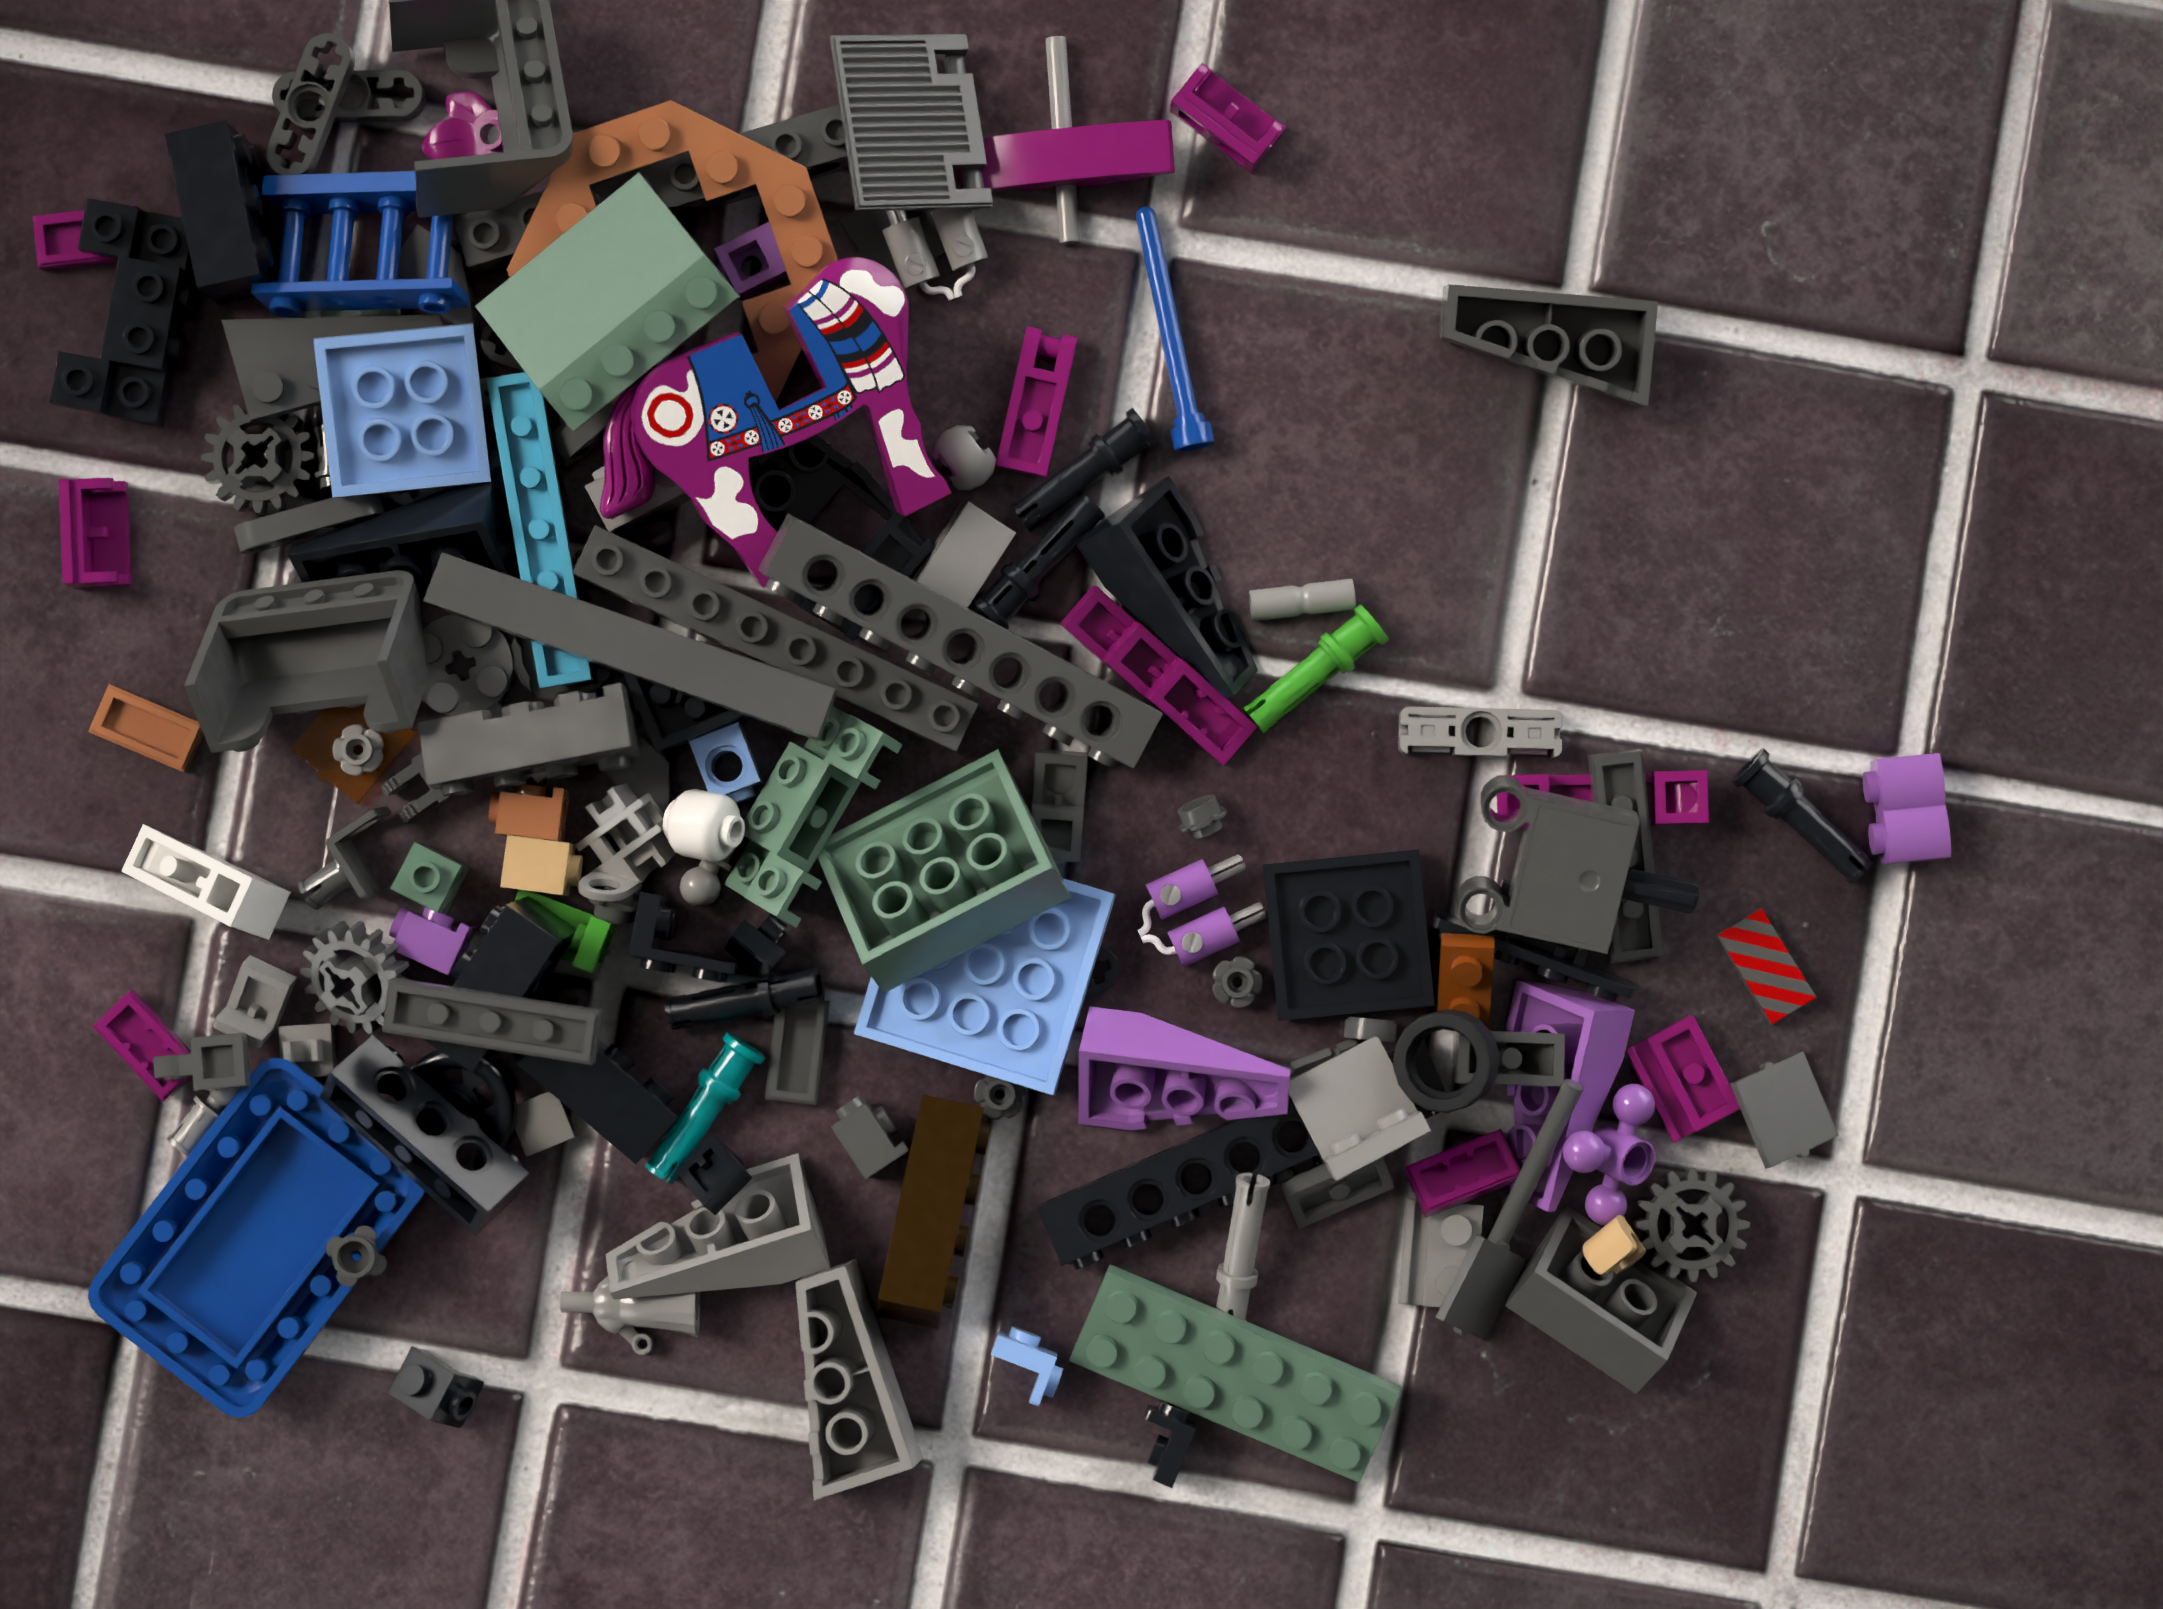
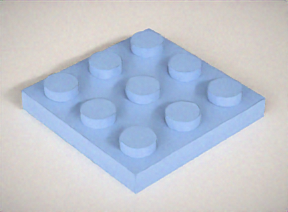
(402, 410)

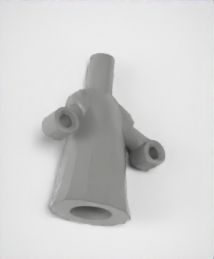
(663, 1312)

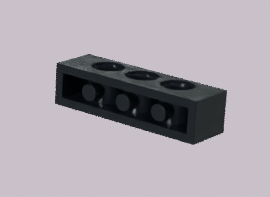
(428, 1160)

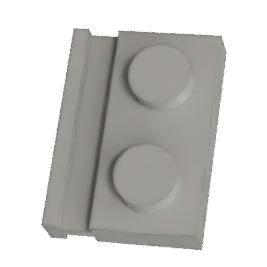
(1435, 1251)

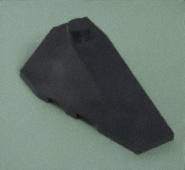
(456, 521)
(1157, 570)

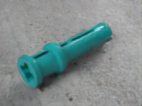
(716, 1088)

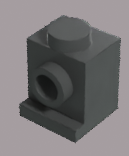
(867, 1136)

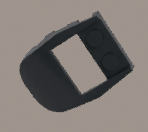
(804, 479)

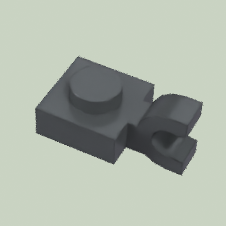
(214, 1063)

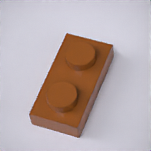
(1466, 974)

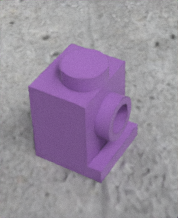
(756, 245)
(430, 938)

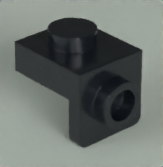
(435, 1389)

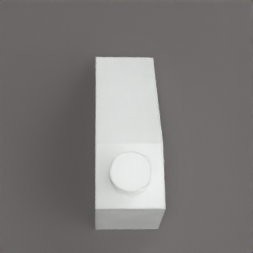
(206, 882)

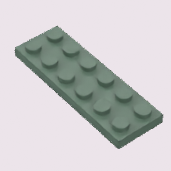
(1235, 1373)

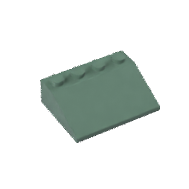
(607, 302)
(940, 872)

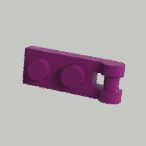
(1036, 404)

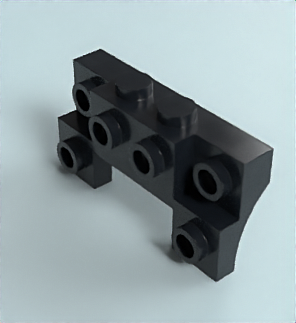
(142, 320)

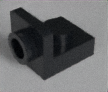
(714, 1174)
(1169, 1452)

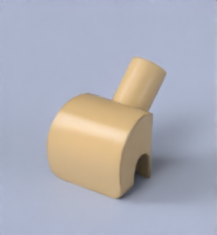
(1613, 1247)

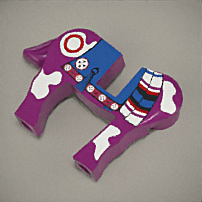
(713, 411)

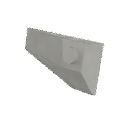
(755, 1240)

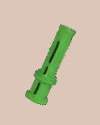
(1334, 655)

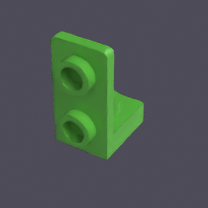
(591, 936)

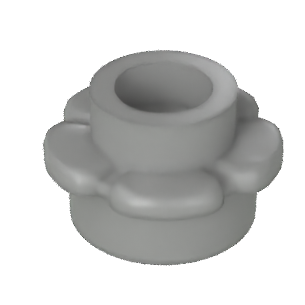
(372, 750)

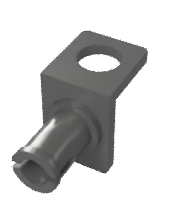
(348, 865)

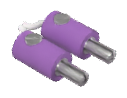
(1207, 933)

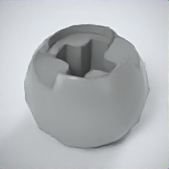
(963, 457)

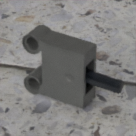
(1567, 870)

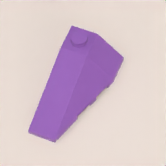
(1594, 1051)
(1152, 1071)

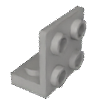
(1356, 1108)

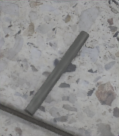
(1536, 1161)

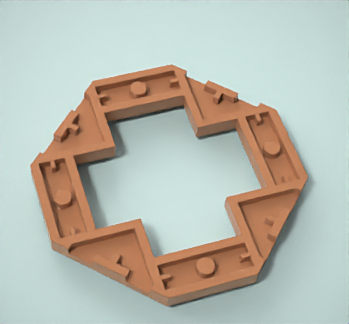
(723, 166)

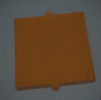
(317, 744)

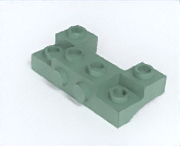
(802, 809)

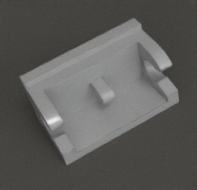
(964, 554)

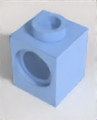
(714, 745)

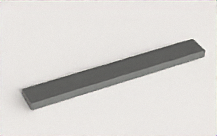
(630, 646)

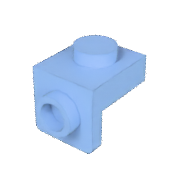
(1024, 1350)

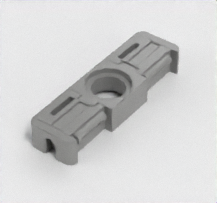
(1515, 729)

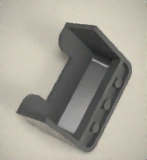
(308, 652)

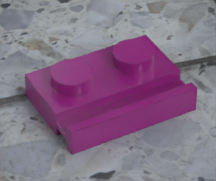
(1682, 1078)

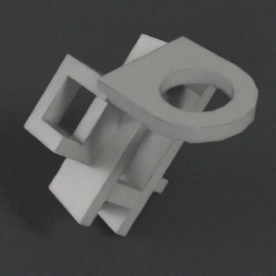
(638, 837)

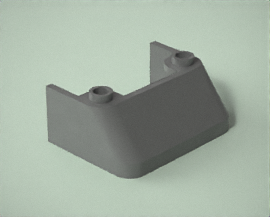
(520, 53)

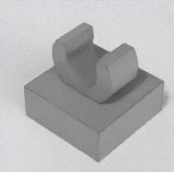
(309, 1047)

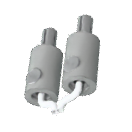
(914, 257)

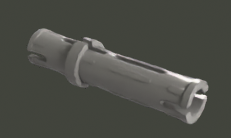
(1238, 1271)

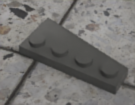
(279, 361)

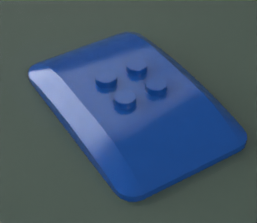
(232, 1257)

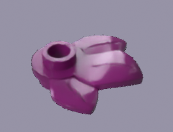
(465, 130)

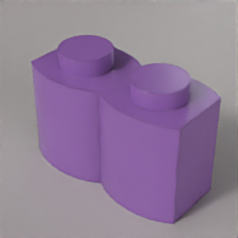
(1908, 809)

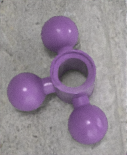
(1614, 1153)

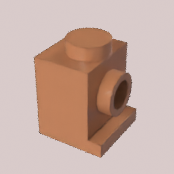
(530, 812)

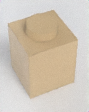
(540, 865)

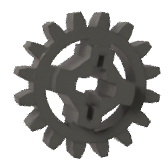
(246, 474)
(351, 974)
(1708, 1207)

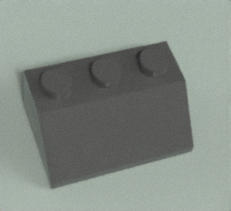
(1610, 1319)

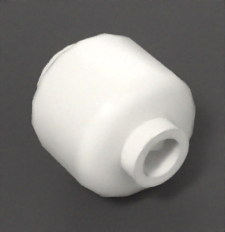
(703, 825)

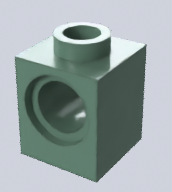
(430, 878)

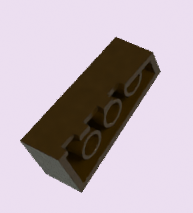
(930, 1212)

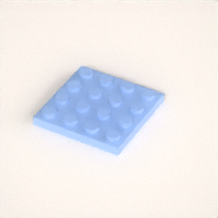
(1003, 1003)

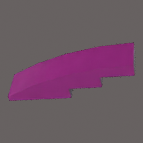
(1078, 156)
(1158, 675)

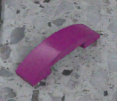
(1671, 795)

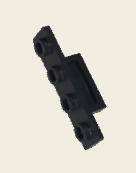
(1554, 959)

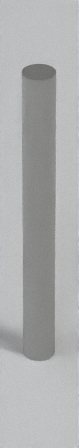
(1061, 118)

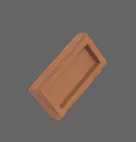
(147, 728)

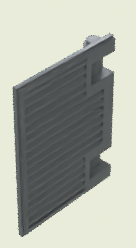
(909, 122)

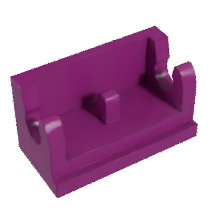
(1226, 118)
(95, 532)

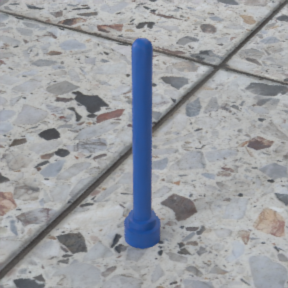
(1190, 428)

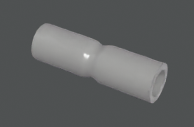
(1295, 600)

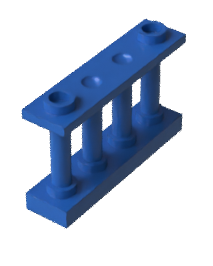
(345, 198)

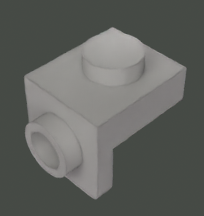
(256, 1001)

